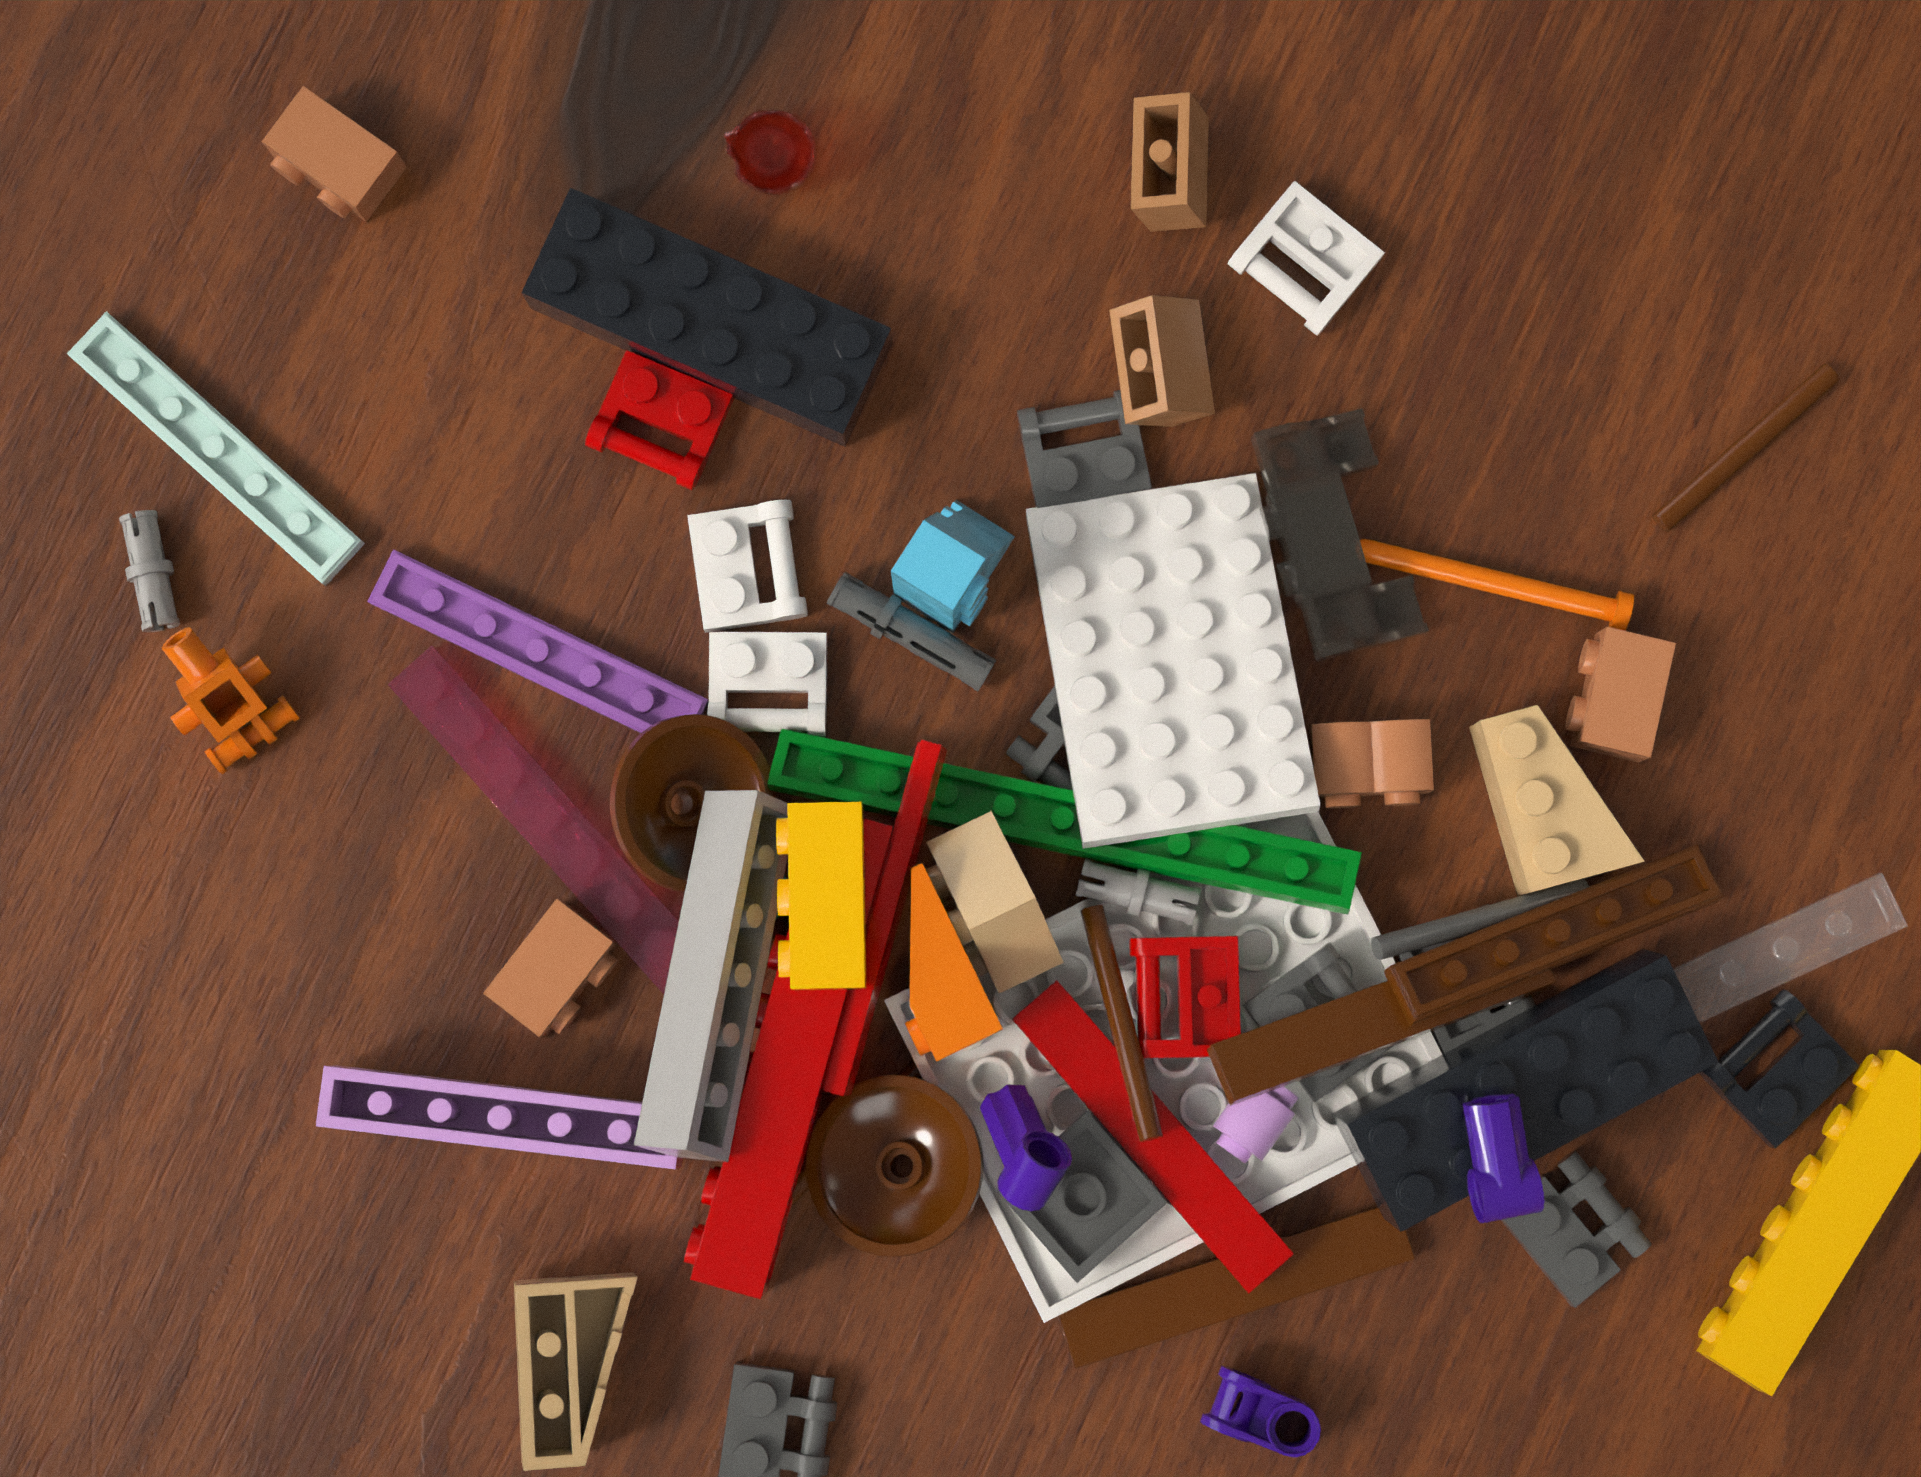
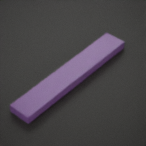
(529, 646)

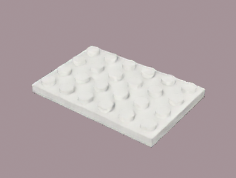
(1171, 661)

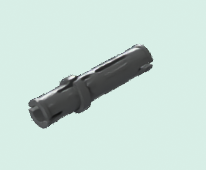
(911, 631)

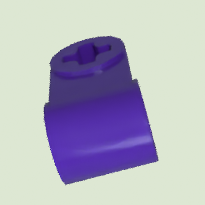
(1258, 1413)

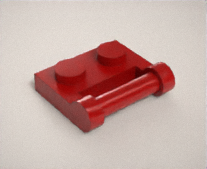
(665, 402)
(1205, 993)

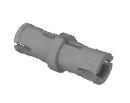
(149, 571)
(1138, 891)

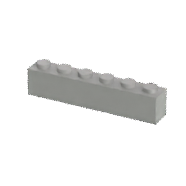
(714, 979)

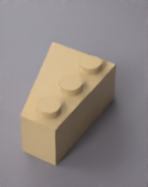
(1545, 804)
(564, 1361)

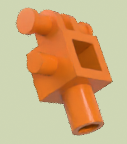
(224, 699)

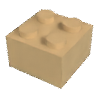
(991, 904)

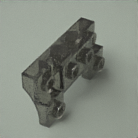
(1320, 540)

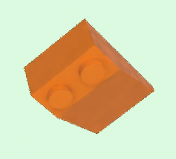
(944, 987)

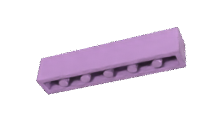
(484, 1115)

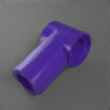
(1030, 1154)
(1503, 1176)

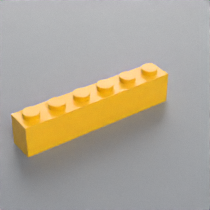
(1821, 1225)

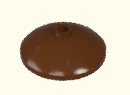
(685, 759)
(856, 1158)

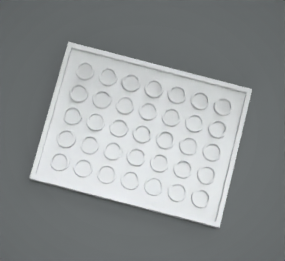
(1270, 943)

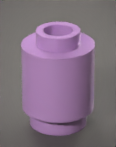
(1255, 1123)

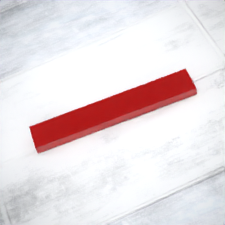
(885, 916)
(1172, 1162)

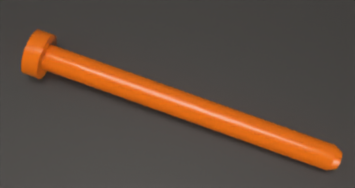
(1616, 610)

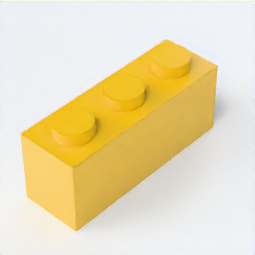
(823, 896)

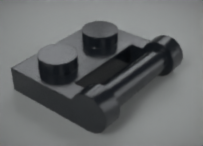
(1792, 1082)

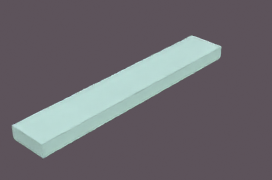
(216, 448)

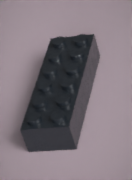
(707, 316)
(1567, 1060)

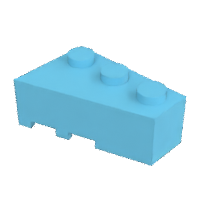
(949, 565)

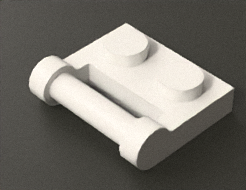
(1319, 244)
(727, 566)
(769, 665)

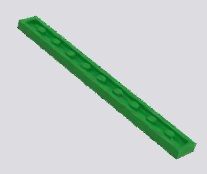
(1048, 820)

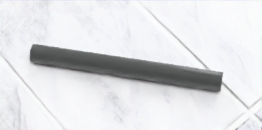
(1466, 922)

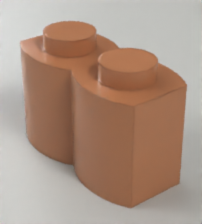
(1372, 760)

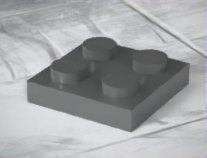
(1095, 1202)

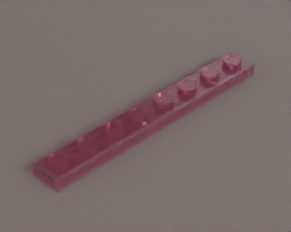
(540, 811)

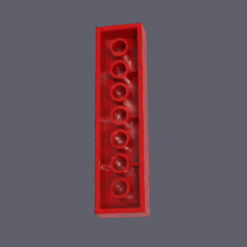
(773, 1120)

